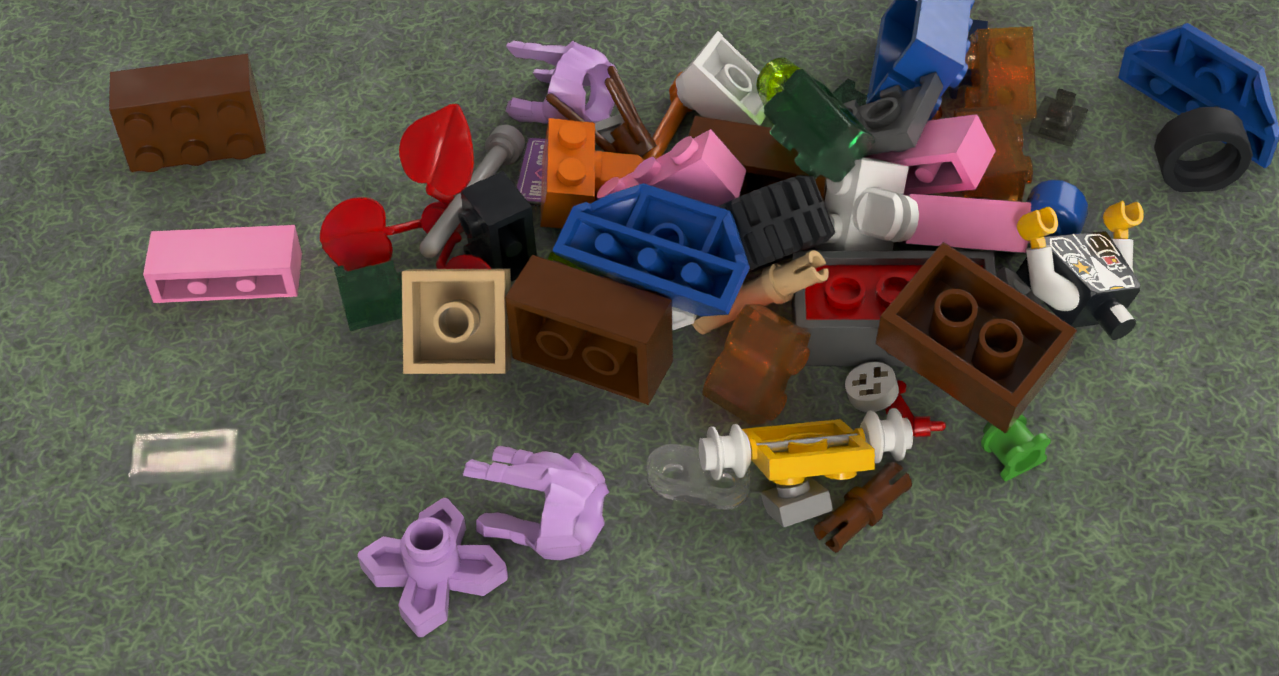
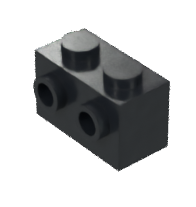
(498, 224)

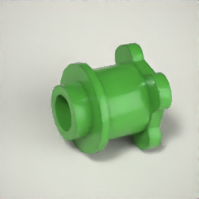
(1015, 449)

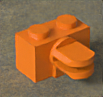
(575, 169)

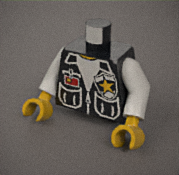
(1083, 275)

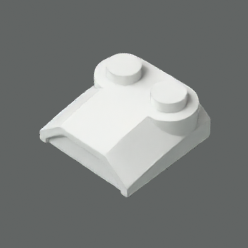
(721, 84)

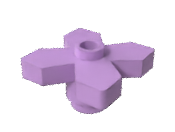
(431, 564)

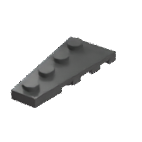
(898, 115)

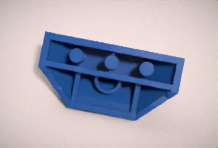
(1193, 71)
(659, 246)

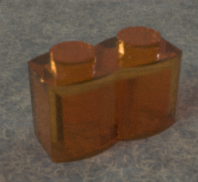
(756, 364)

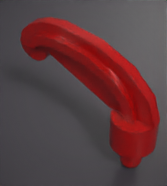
(920, 424)

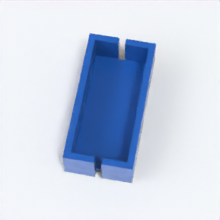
(918, 41)

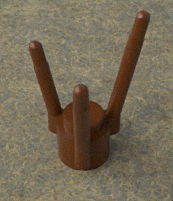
(630, 136)

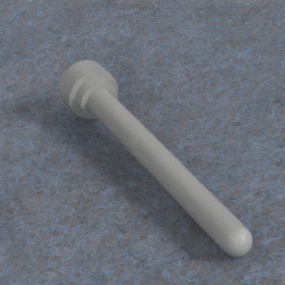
(502, 149)

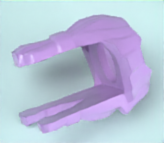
(574, 68)
(571, 505)

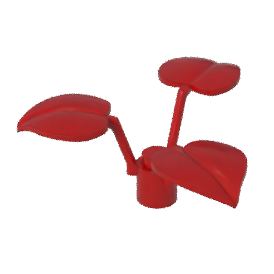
(431, 152)

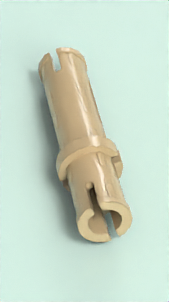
(774, 286)

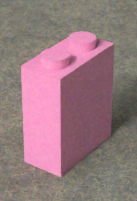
(969, 223)

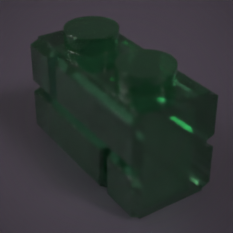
(818, 127)

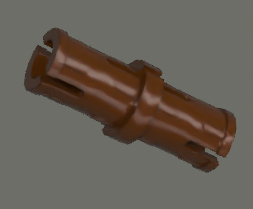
(863, 506)

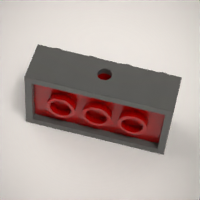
(848, 306)

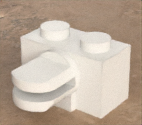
(870, 208)

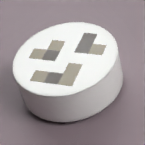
(871, 386)

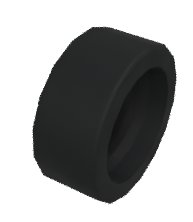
(1195, 128)

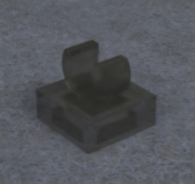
(1059, 118)

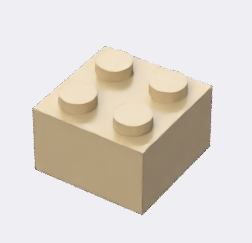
(455, 321)

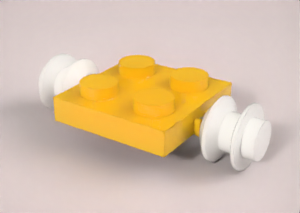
(807, 449)

